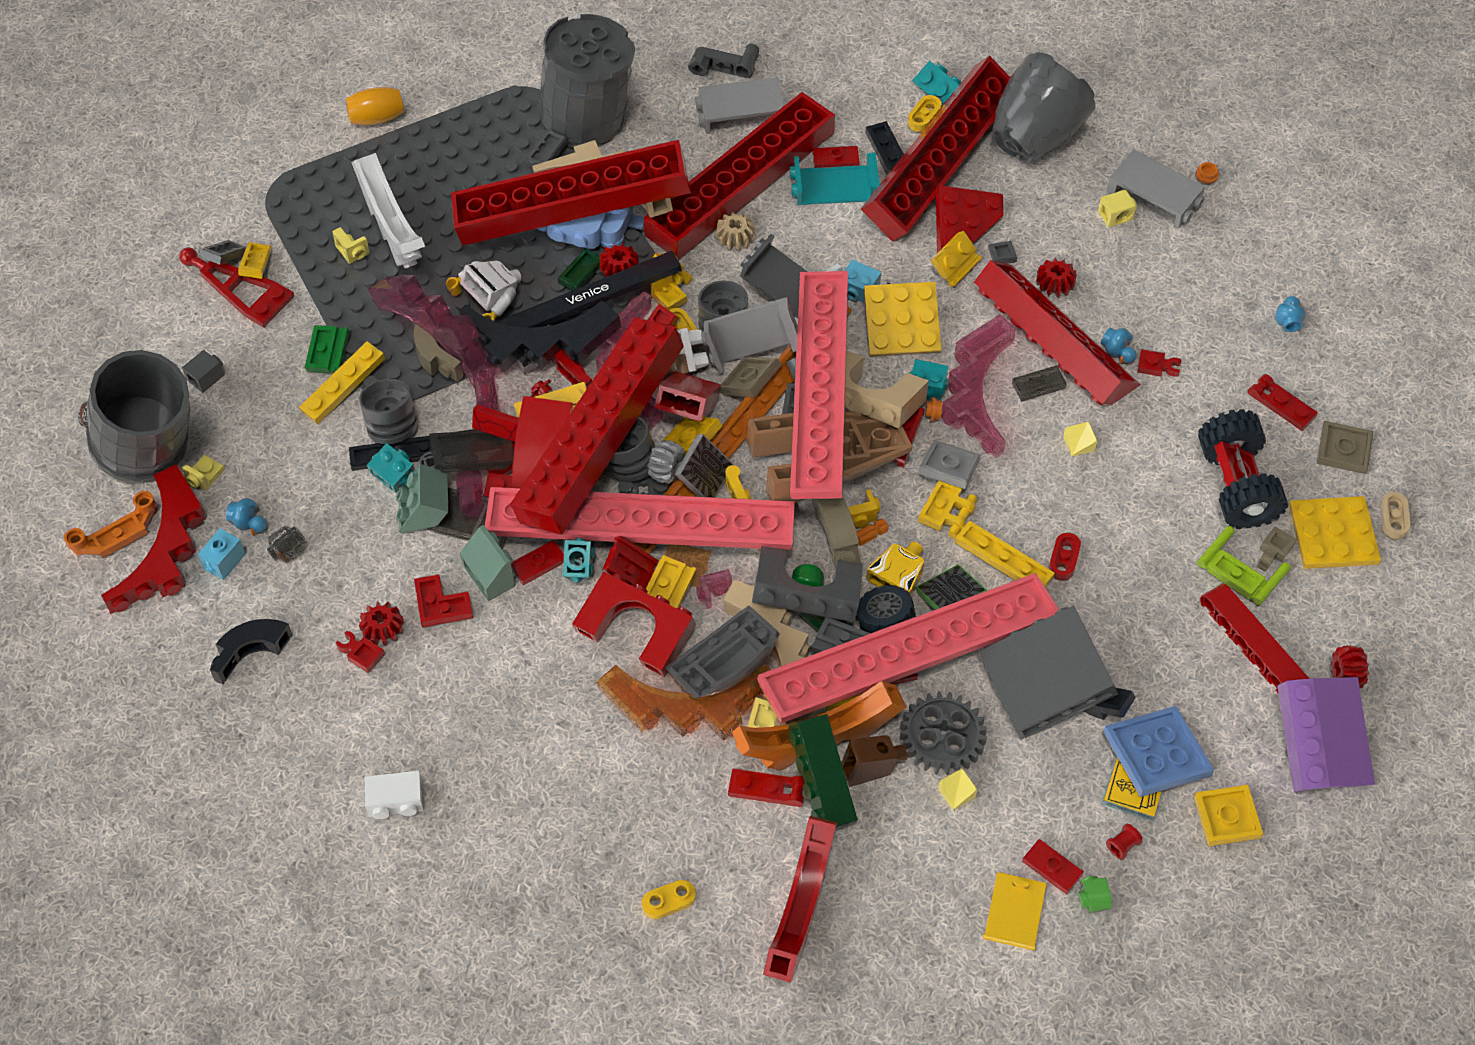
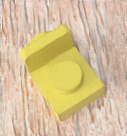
(349, 248)
(203, 472)
(762, 713)

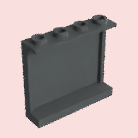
(1047, 672)

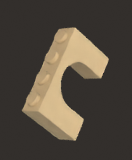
(886, 405)

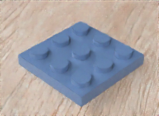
(1158, 751)

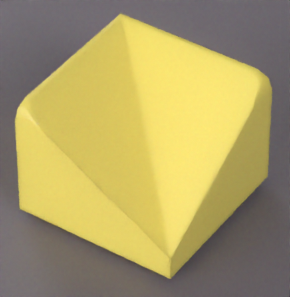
(1080, 439)
(957, 789)

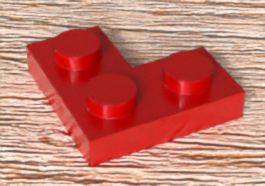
(440, 609)

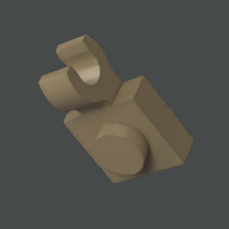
(1277, 546)

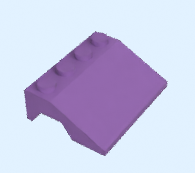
(1325, 733)

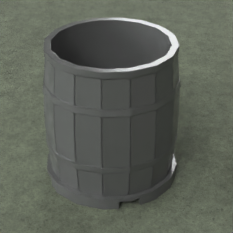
(586, 78)
(137, 415)

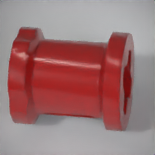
(1124, 841)

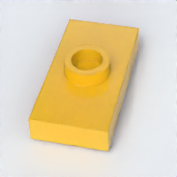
(254, 260)

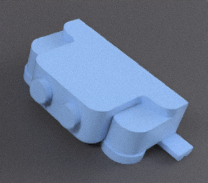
(596, 229)

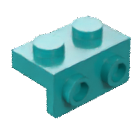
(936, 82)

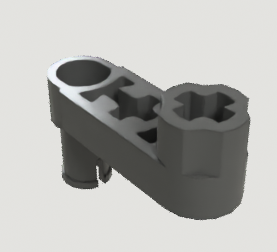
(721, 61)

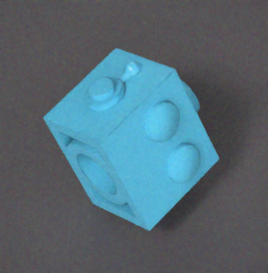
(858, 277)
(221, 554)

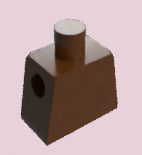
(871, 759)

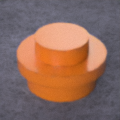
(1207, 173)
(933, 409)

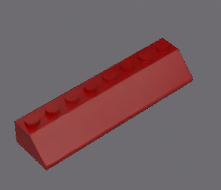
(1055, 333)

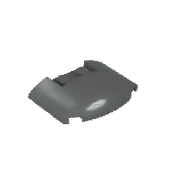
(725, 655)

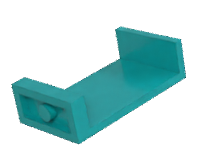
(834, 183)

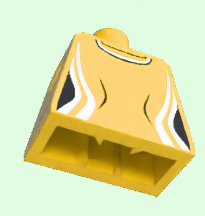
(898, 567)

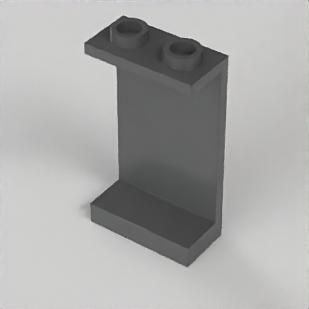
(773, 273)

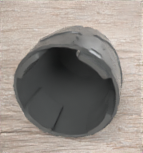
(1040, 108)

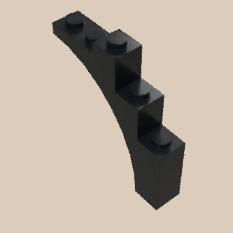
(539, 344)

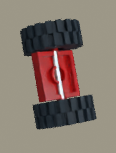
(1248, 496)

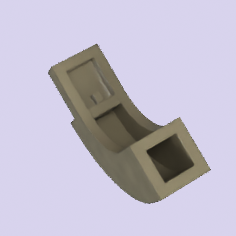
(434, 358)
(839, 528)

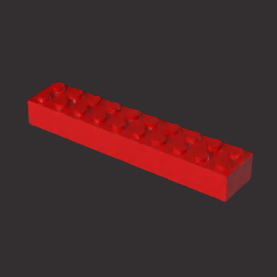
(937, 150)
(741, 174)
(570, 192)
(597, 426)

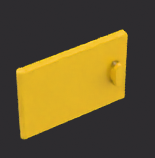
(1015, 911)

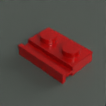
(630, 562)

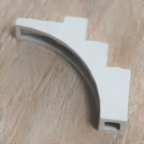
(381, 203)

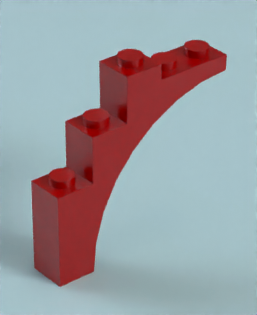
(172, 544)

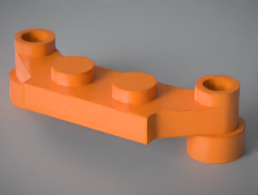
(117, 533)

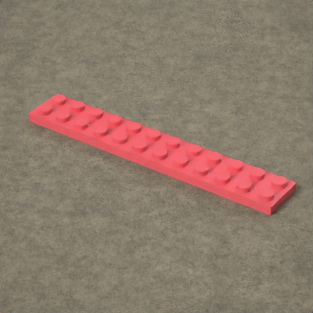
(820, 386)
(659, 520)
(905, 648)

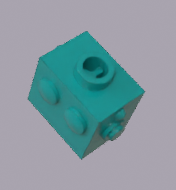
(936, 375)
(391, 467)
(576, 549)

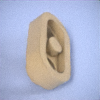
(1395, 517)

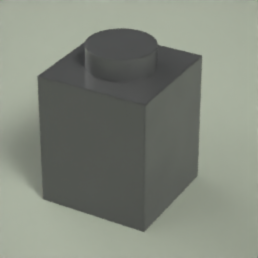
(203, 370)

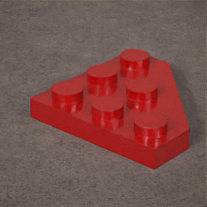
(965, 211)

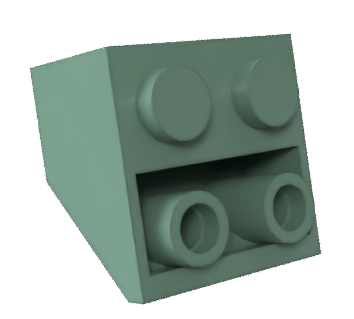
(422, 499)
(488, 563)

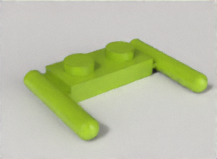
(1236, 573)

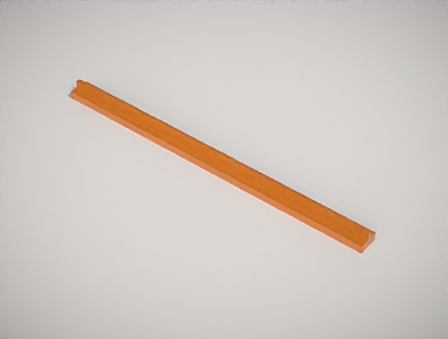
(735, 427)

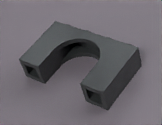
(779, 590)

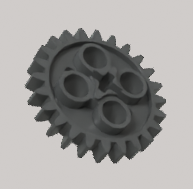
(939, 753)

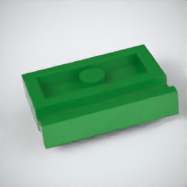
(327, 349)

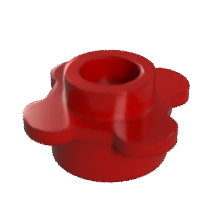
(541, 388)

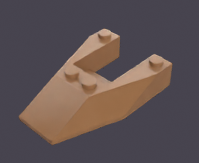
(866, 447)

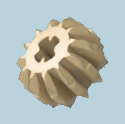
(735, 231)

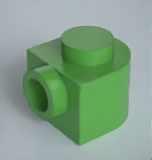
(1095, 894)

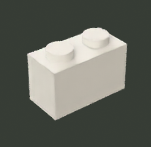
(393, 794)

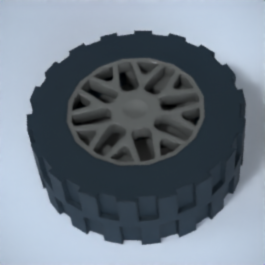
(884, 608)

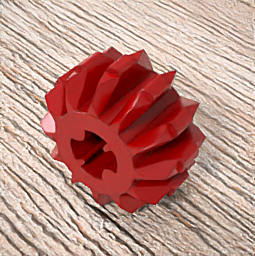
(617, 259)
(1056, 277)
(373, 630)
(1350, 662)

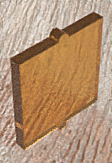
(691, 557)

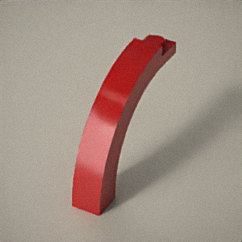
(802, 901)

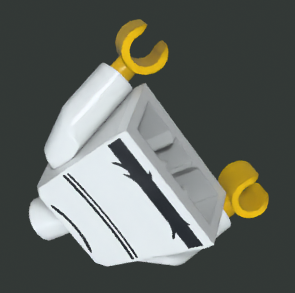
(489, 284)

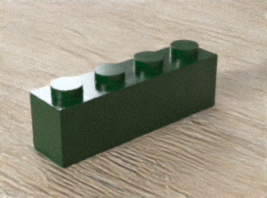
(822, 770)

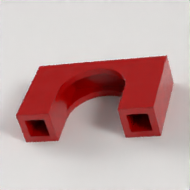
(613, 596)

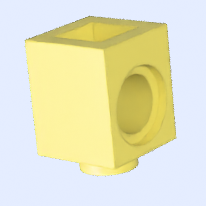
(1117, 208)

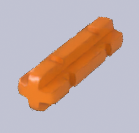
(870, 531)

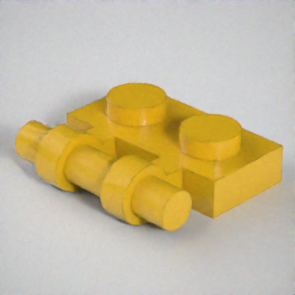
(940, 505)

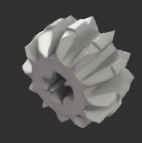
(665, 461)

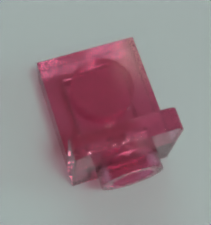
(714, 583)

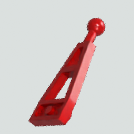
(263, 309)

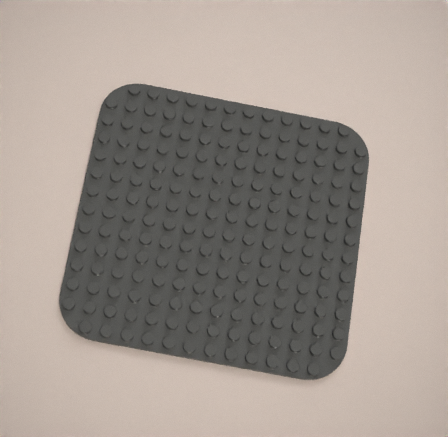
(423, 165)

